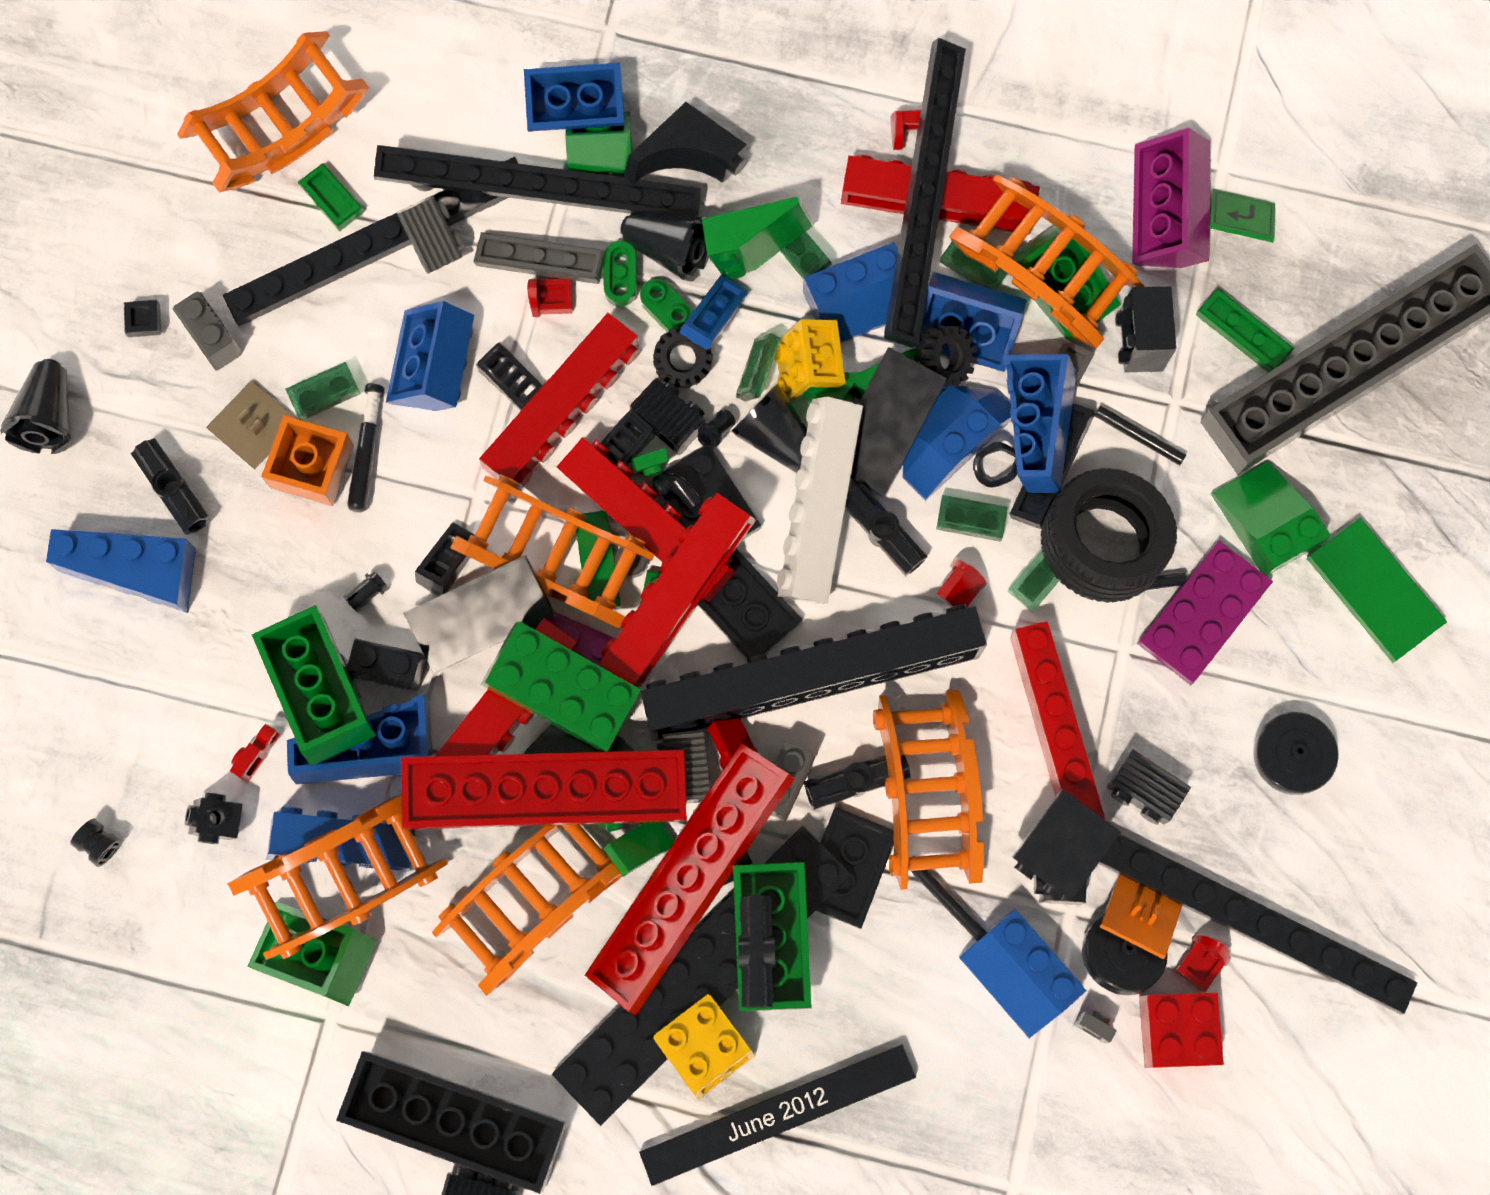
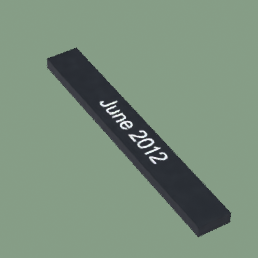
(776, 1115)

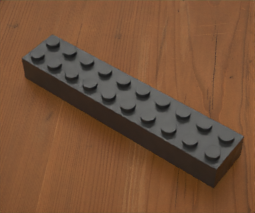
(1352, 361)

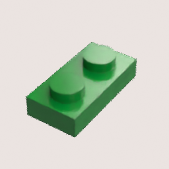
(650, 463)

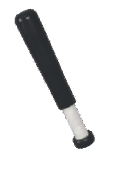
(364, 457)

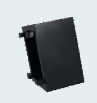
(1147, 329)

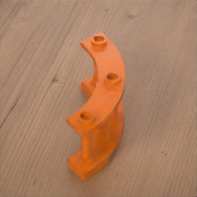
(294, 141)
(1031, 280)
(577, 594)
(964, 781)
(326, 850)
(551, 916)

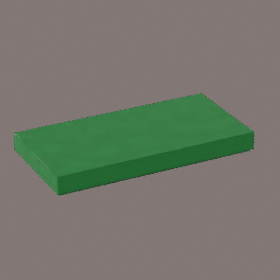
(1376, 590)

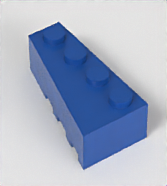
(1040, 411)
(132, 564)
(399, 732)
(292, 830)

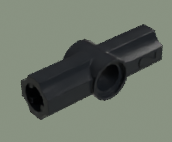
(159, 472)
(898, 545)
(836, 786)
(756, 951)

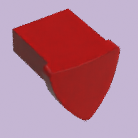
(900, 122)
(549, 296)
(961, 585)
(727, 738)
(1203, 962)

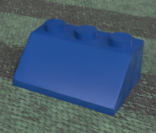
(573, 97)
(854, 292)
(983, 312)
(430, 357)
(1022, 974)

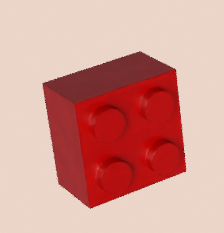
(1181, 1030)

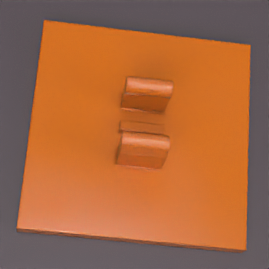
(1141, 916)

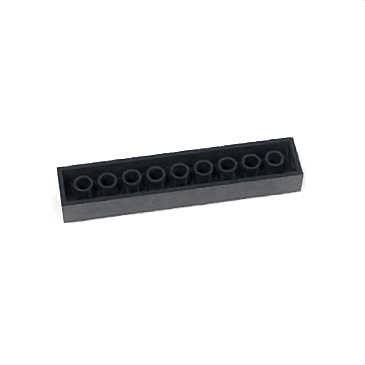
(814, 672)

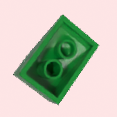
(751, 236)
(1062, 272)
(1270, 518)
(325, 965)

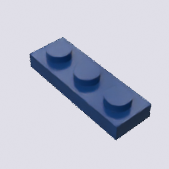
(714, 312)

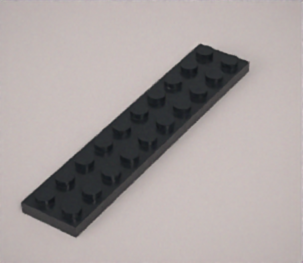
(623, 1050)

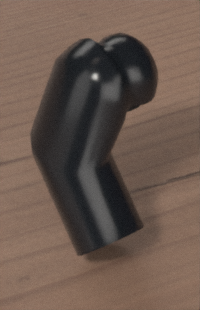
(678, 485)

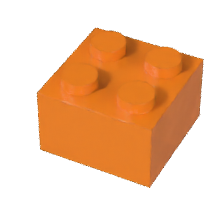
(307, 460)

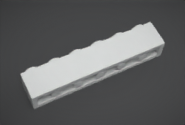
(819, 500)

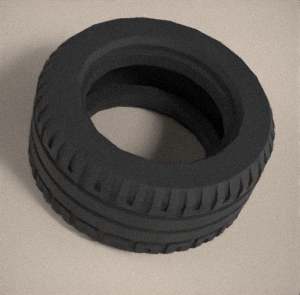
(1128, 497)

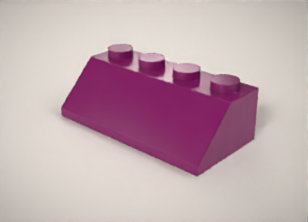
(1171, 200)

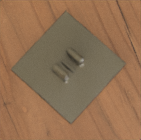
(249, 424)

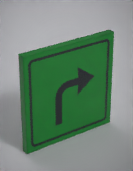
(1242, 215)

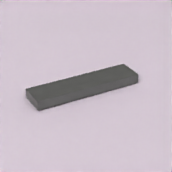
(540, 258)

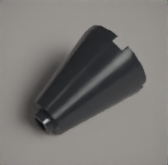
(669, 240)
(40, 411)
(774, 429)

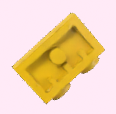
(810, 357)
(703, 1046)

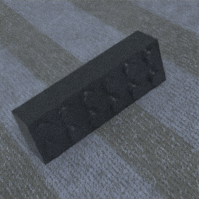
(452, 1121)

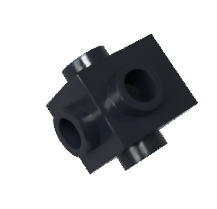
(225, 818)

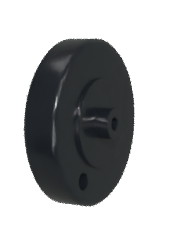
(1295, 753)
(1118, 963)

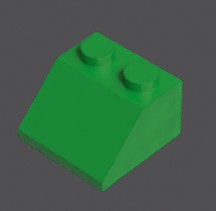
(599, 148)

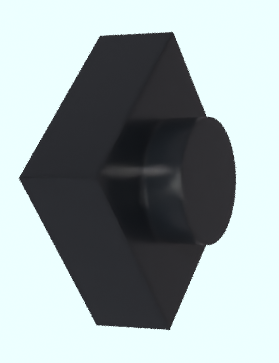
(142, 318)

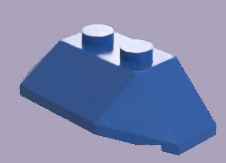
(953, 433)

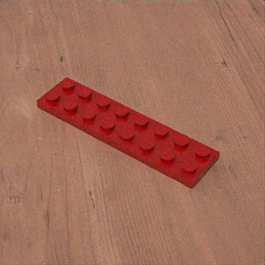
(543, 789)
(688, 878)

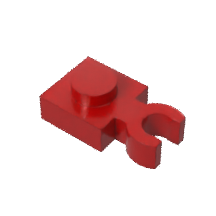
(249, 759)

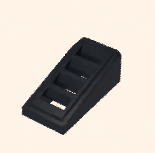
(491, 358)
(621, 428)
(447, 577)

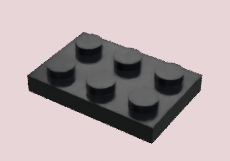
(707, 478)

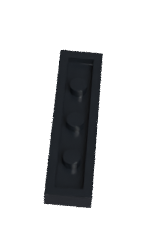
(1032, 507)

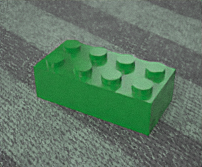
(313, 685)
(560, 687)
(789, 924)

